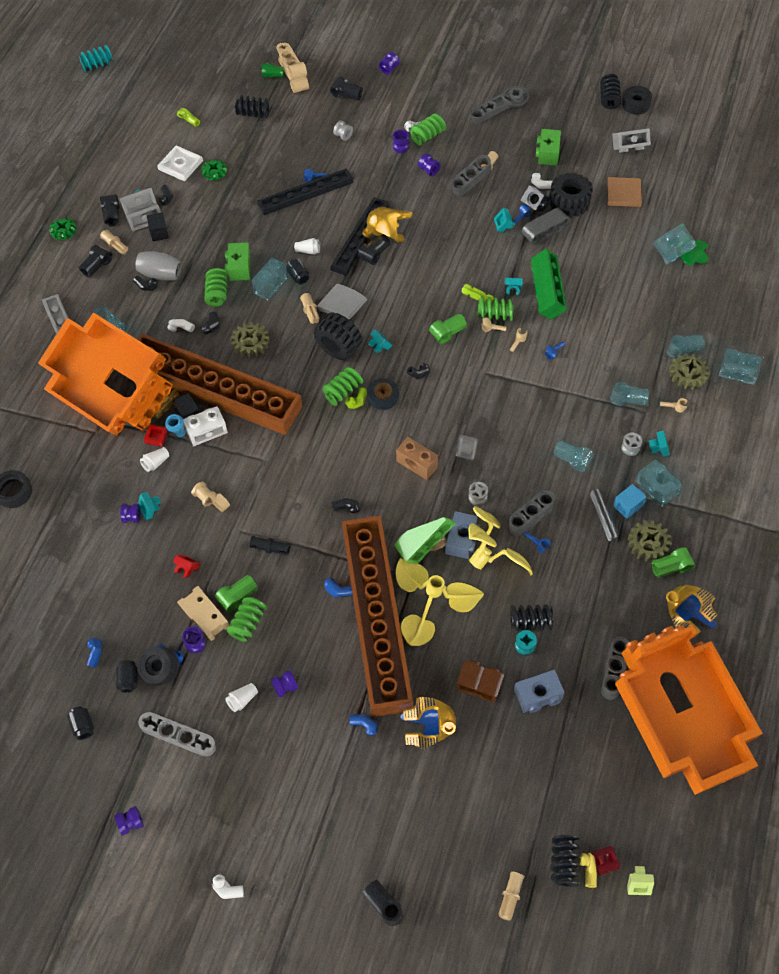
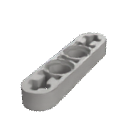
(175, 737)

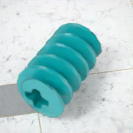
(95, 58)

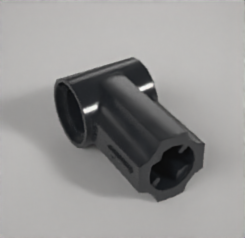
(343, 87)
(110, 209)
(372, 251)
(97, 257)
(382, 902)

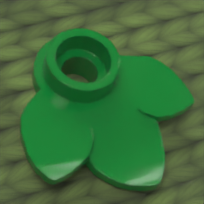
(696, 254)

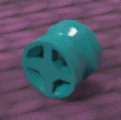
(521, 644)

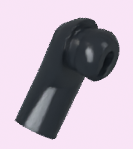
(145, 286)
(212, 324)
(346, 503)

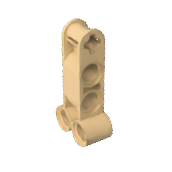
(294, 69)

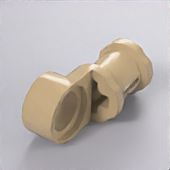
(208, 497)

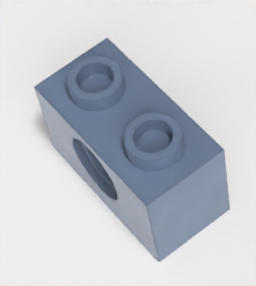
(459, 545)
(546, 682)

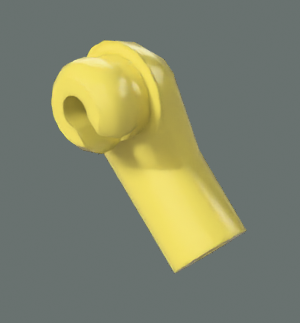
(588, 861)

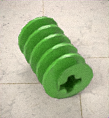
(427, 129)
(215, 287)
(495, 308)
(341, 385)
(245, 618)

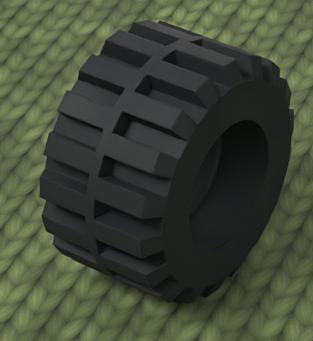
(571, 194)
(337, 336)

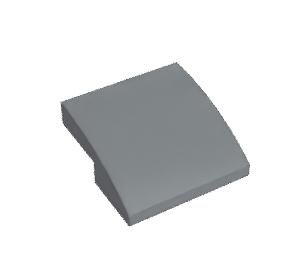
(138, 206)
(342, 301)

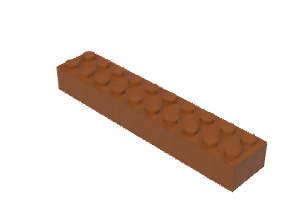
(227, 388)
(377, 617)

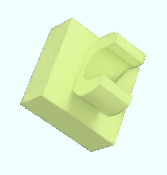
(640, 883)

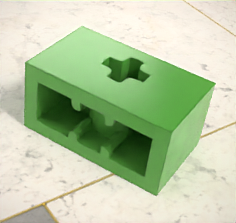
(549, 147)
(238, 261)

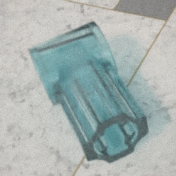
(104, 312)
(683, 345)
(624, 394)
(577, 457)

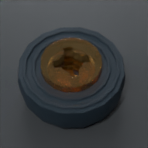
(376, 394)

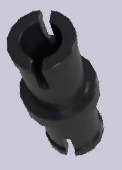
(270, 545)

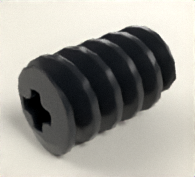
(610, 91)
(252, 107)
(531, 617)
(564, 860)

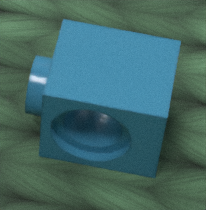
(629, 501)

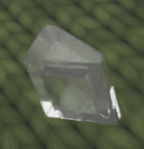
(466, 447)

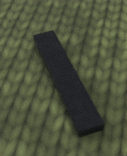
(305, 191)
(349, 251)

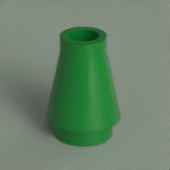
(270, 70)

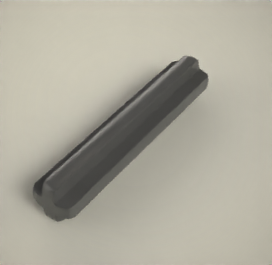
(604, 515)

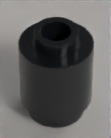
(297, 271)
(126, 676)
(80, 723)

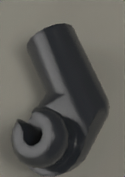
(167, 197)
(418, 374)

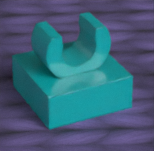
(503, 220)
(513, 283)
(380, 340)
(660, 444)
(148, 505)

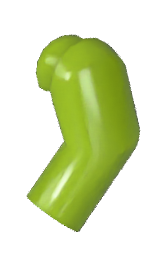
(184, 113)
(353, 403)

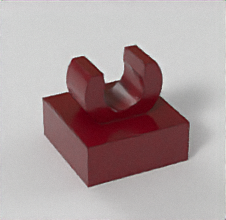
(606, 860)

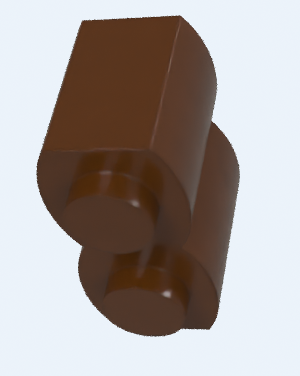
(479, 680)

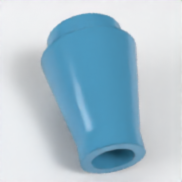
(175, 424)

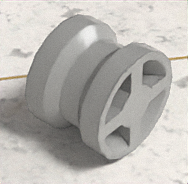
(343, 130)
(629, 440)
(480, 489)

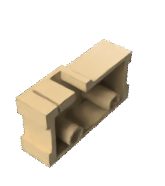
(204, 613)

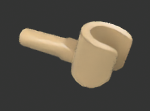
(488, 326)
(519, 338)
(679, 406)

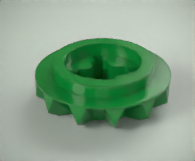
(214, 174)
(60, 233)

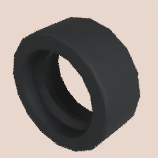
(21, 497)

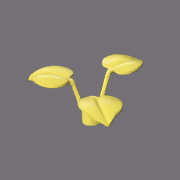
(483, 554)
(410, 577)

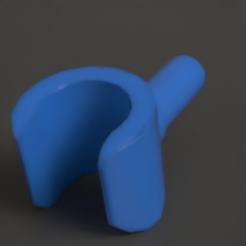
(308, 174)
(524, 209)
(551, 351)
(538, 542)

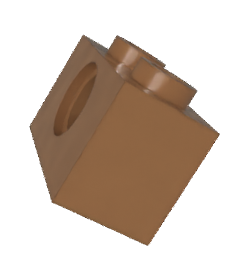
(417, 458)

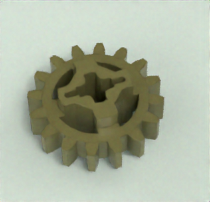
(250, 339)
(680, 371)
(649, 541)

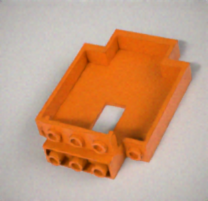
(85, 359)
(703, 740)

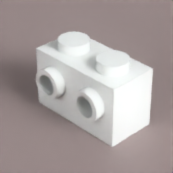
(205, 426)

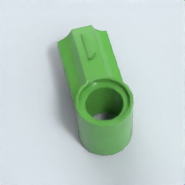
(444, 330)
(678, 561)
(231, 596)

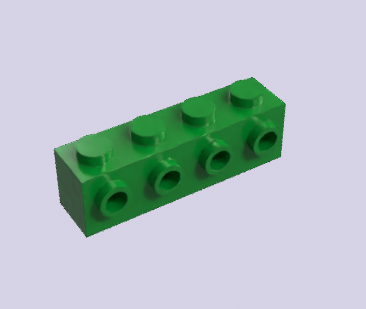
(548, 284)

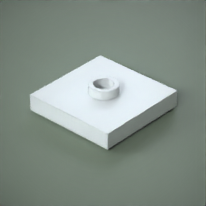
(180, 163)

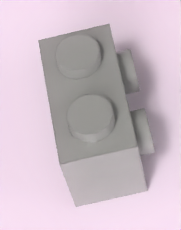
(637, 138)

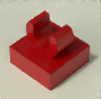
(156, 435)
(186, 563)

